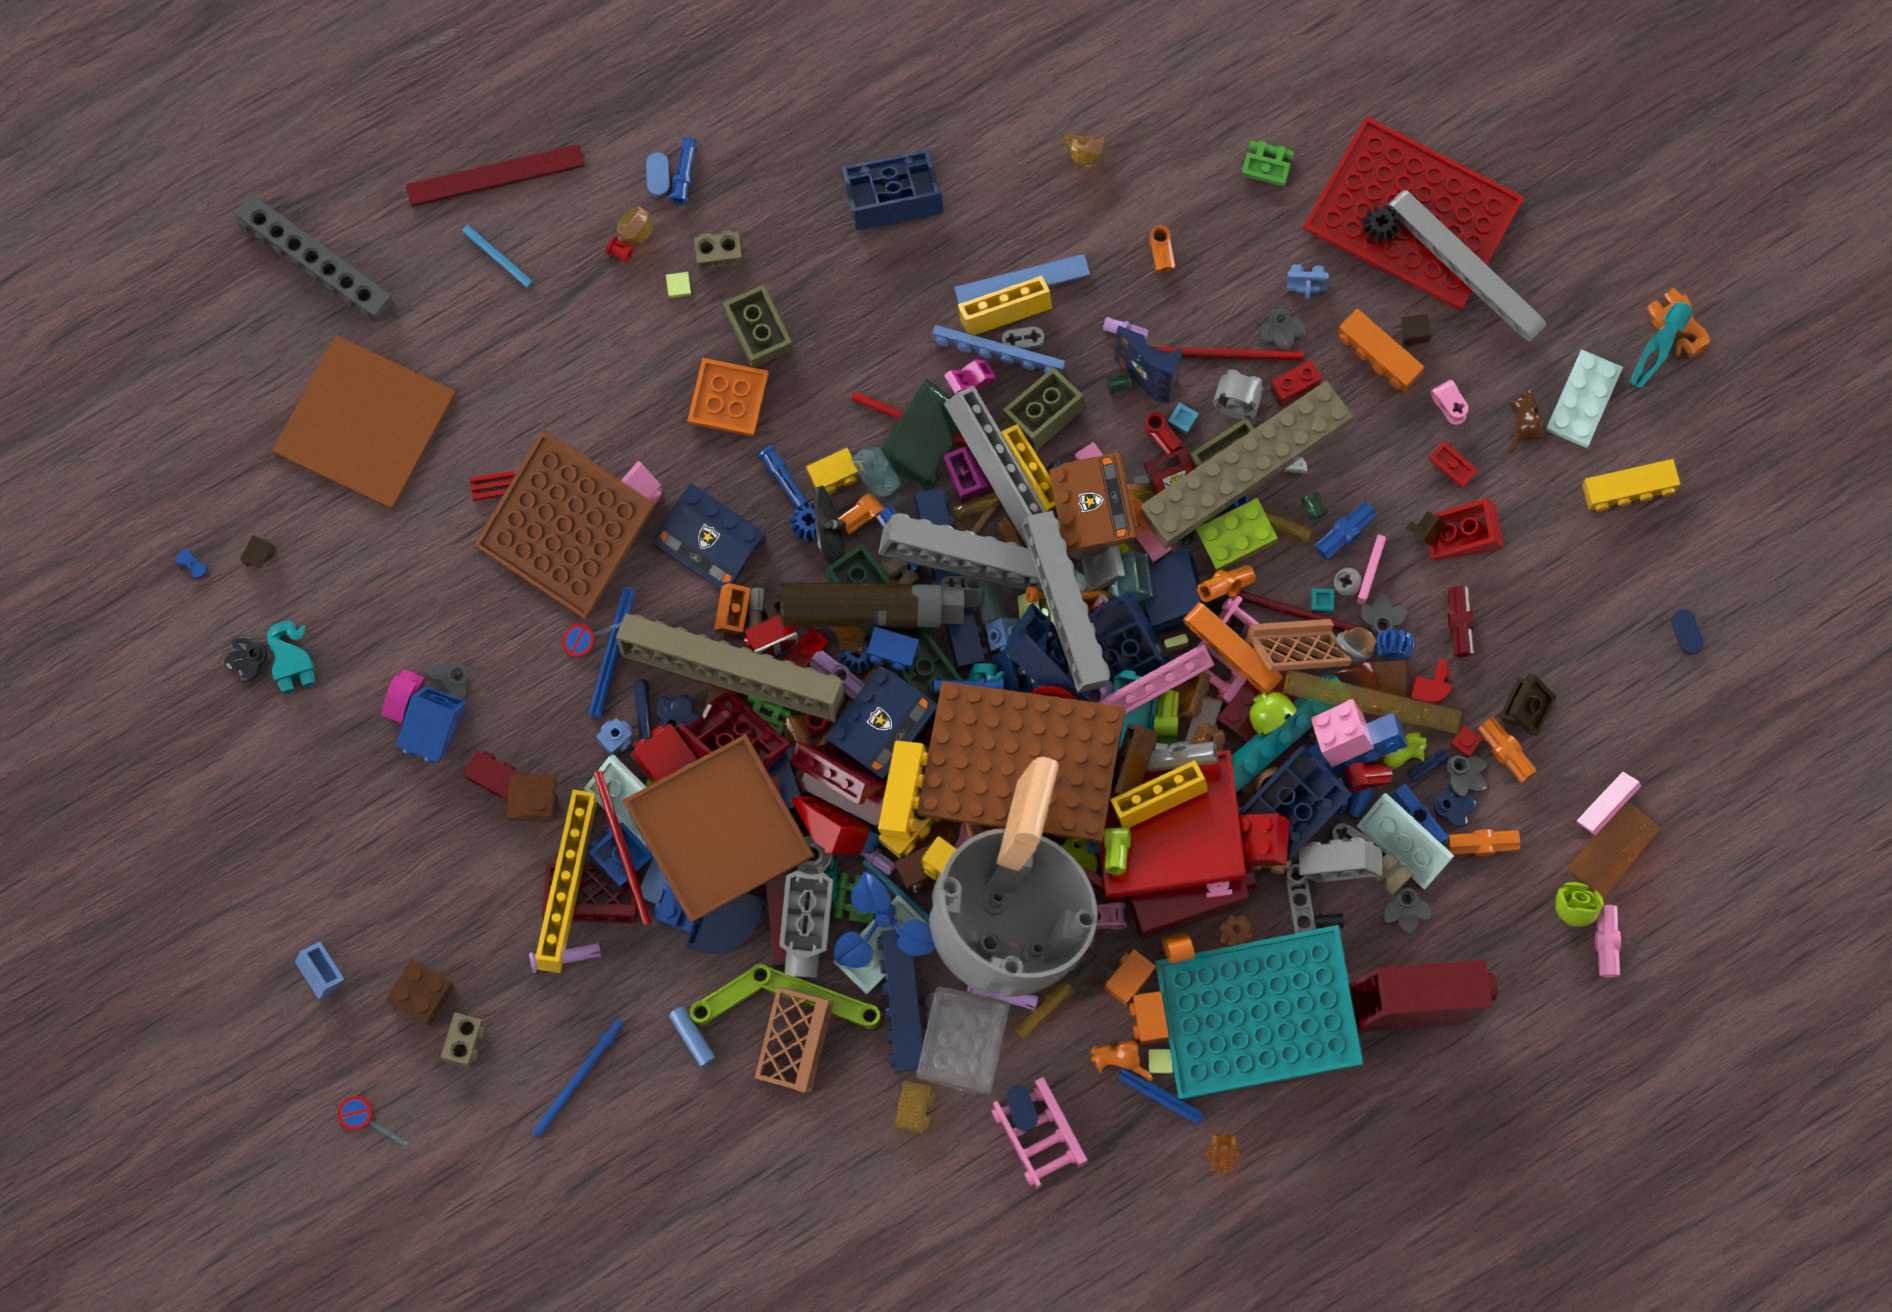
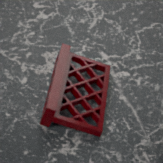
(838, 771)
(596, 912)

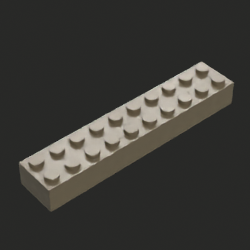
(1246, 464)
(731, 667)

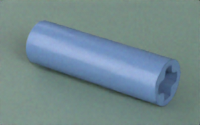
(692, 1036)

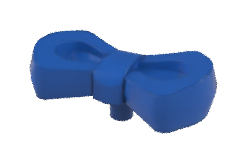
(197, 569)

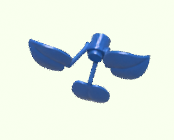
(873, 896)

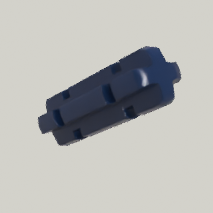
(1428, 765)

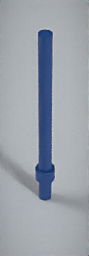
(606, 1040)

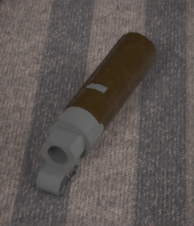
(879, 603)

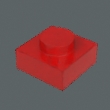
(1466, 741)

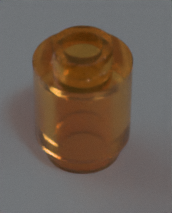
(796, 731)

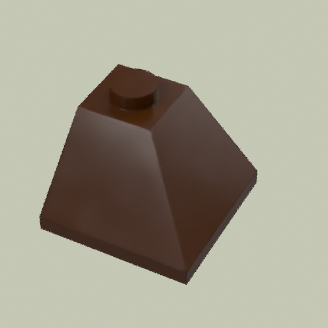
(531, 797)

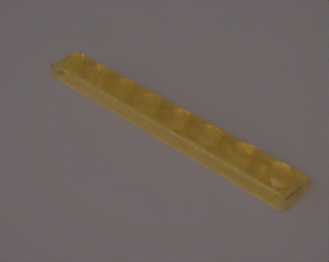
(1372, 701)

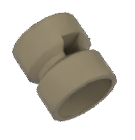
(897, 568)
(1394, 875)

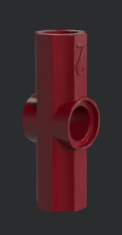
(1460, 621)

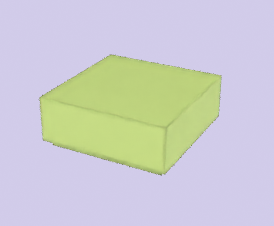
(678, 285)
(1176, 643)
(1160, 1061)

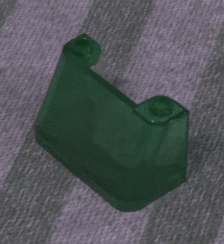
(922, 437)

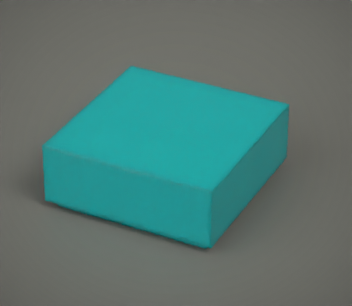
(1322, 600)

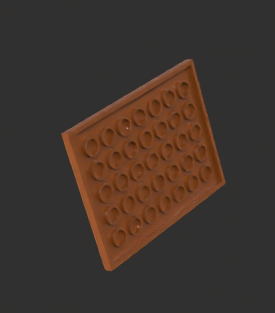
(991, 737)

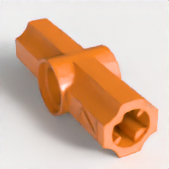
(1226, 583)
(1507, 750)
(1484, 842)

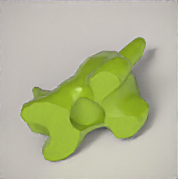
(1415, 749)

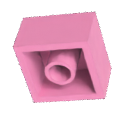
(1342, 733)

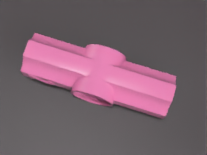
(1608, 942)

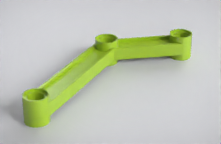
(746, 986)

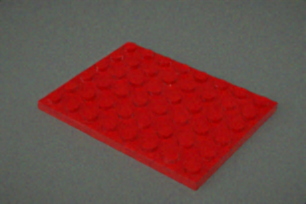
(1376, 171)

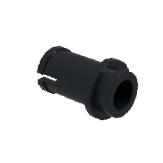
(1324, 921)

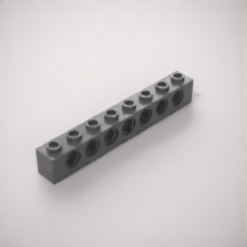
(255, 209)

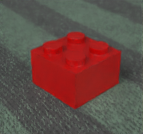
(1264, 839)

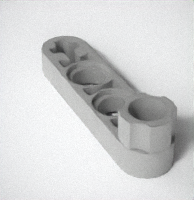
(1299, 911)

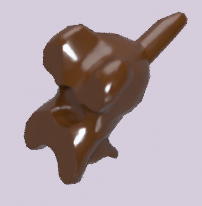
(1529, 422)

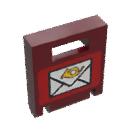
(1161, 480)

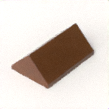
(1133, 758)

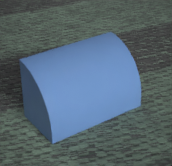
(319, 970)

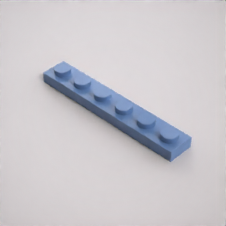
(989, 349)

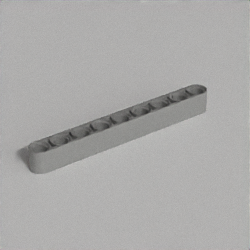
(1467, 266)

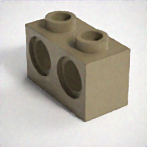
(718, 257)
(456, 1039)

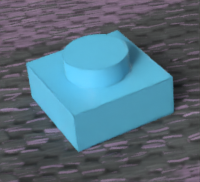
(1183, 418)

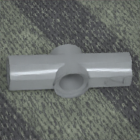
(1181, 754)

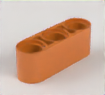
(1178, 947)

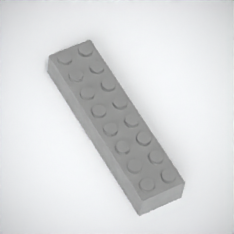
(958, 552)

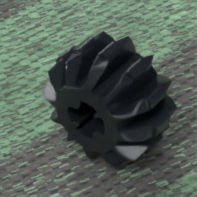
(1389, 227)

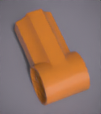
(1162, 251)
(862, 513)

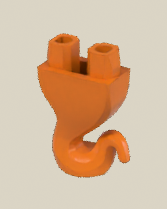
(1691, 330)

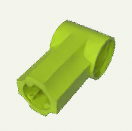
(1166, 719)
(1116, 844)

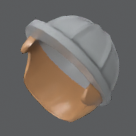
(1358, 644)

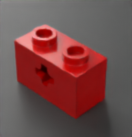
(1295, 383)

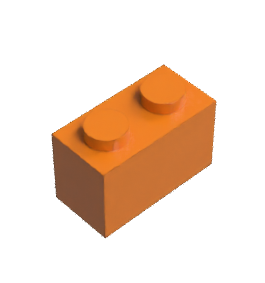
(732, 609)
(1129, 977)
(1149, 1017)

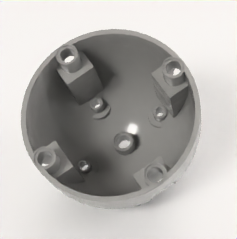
(992, 905)

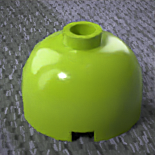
(1270, 711)
(1578, 905)

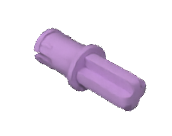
(1111, 326)
(880, 861)

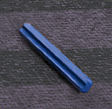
(1160, 1095)

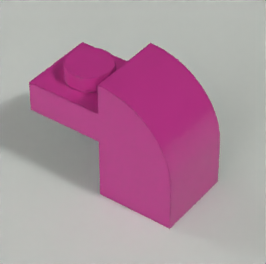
(975, 373)
(399, 695)

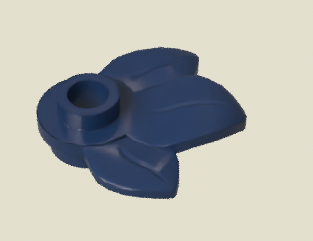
(676, 711)
(1457, 806)

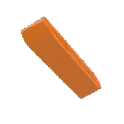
(1231, 648)

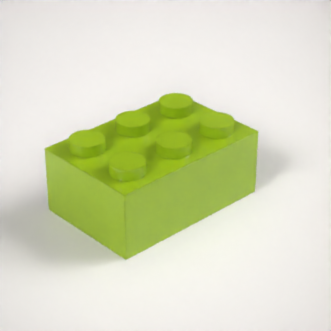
(1237, 535)

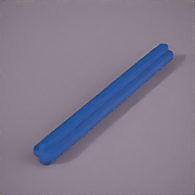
(610, 656)

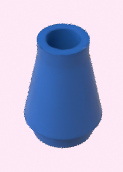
(1359, 802)

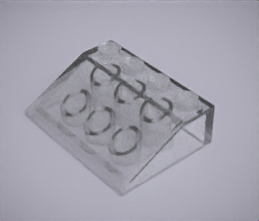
(963, 1040)

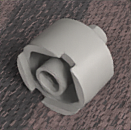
(1238, 395)

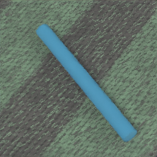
(497, 256)
(895, 889)

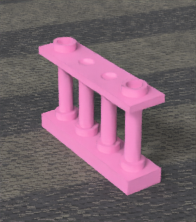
(1229, 688)
(1062, 1134)

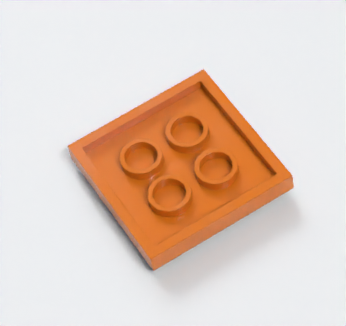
(728, 397)

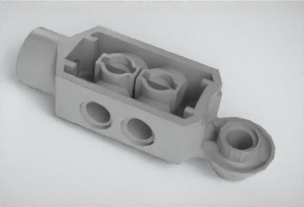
(806, 914)

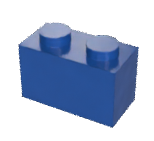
(892, 649)

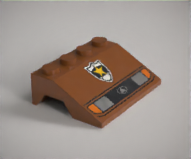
(1093, 504)

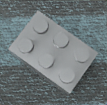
(1340, 860)

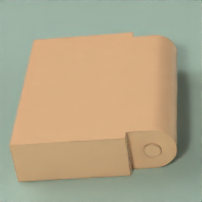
(1028, 813)

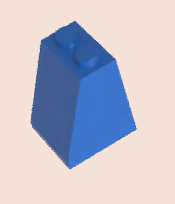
(430, 724)

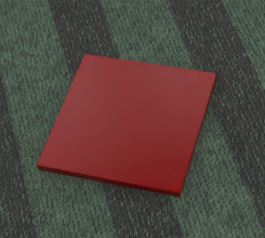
(1185, 844)

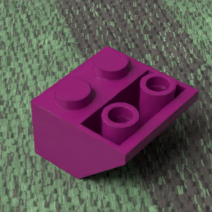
(966, 474)

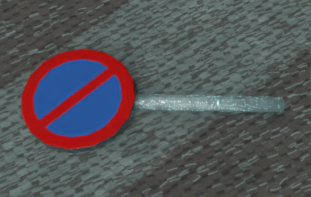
(580, 639)
(356, 1114)

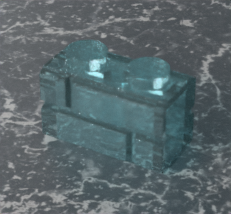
(876, 471)

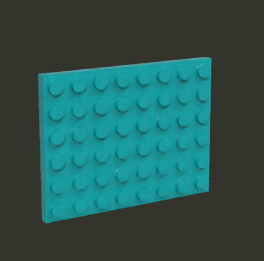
(1259, 1013)

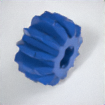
(799, 522)
(1394, 644)
(849, 659)

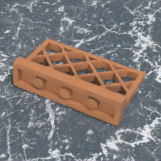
(1297, 635)
(813, 1045)

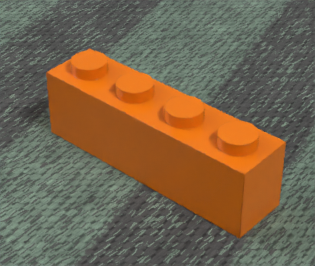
(1380, 350)

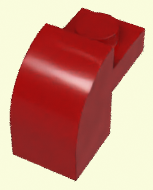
(1434, 690)

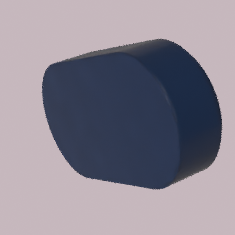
(1687, 632)
(1022, 1108)

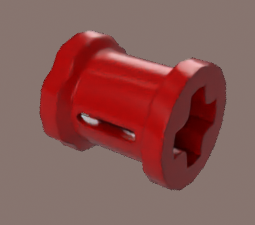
(619, 249)

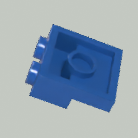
(606, 856)
(670, 912)

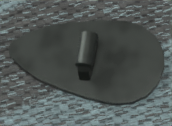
(828, 527)

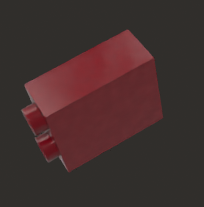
(1176, 908)
(1422, 995)

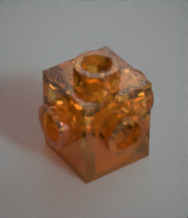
(1204, 731)
(1230, 938)
(1223, 1153)

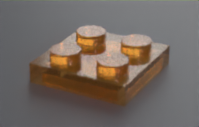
(1191, 696)

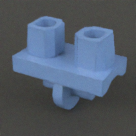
(1307, 281)

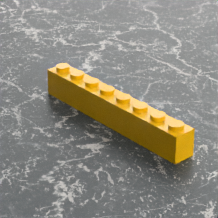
(566, 881)

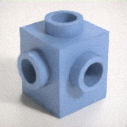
(999, 632)
(613, 744)

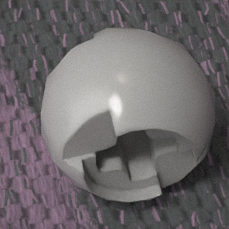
(1347, 573)

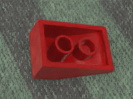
(1468, 531)
(832, 826)

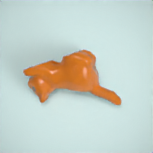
(1123, 1055)

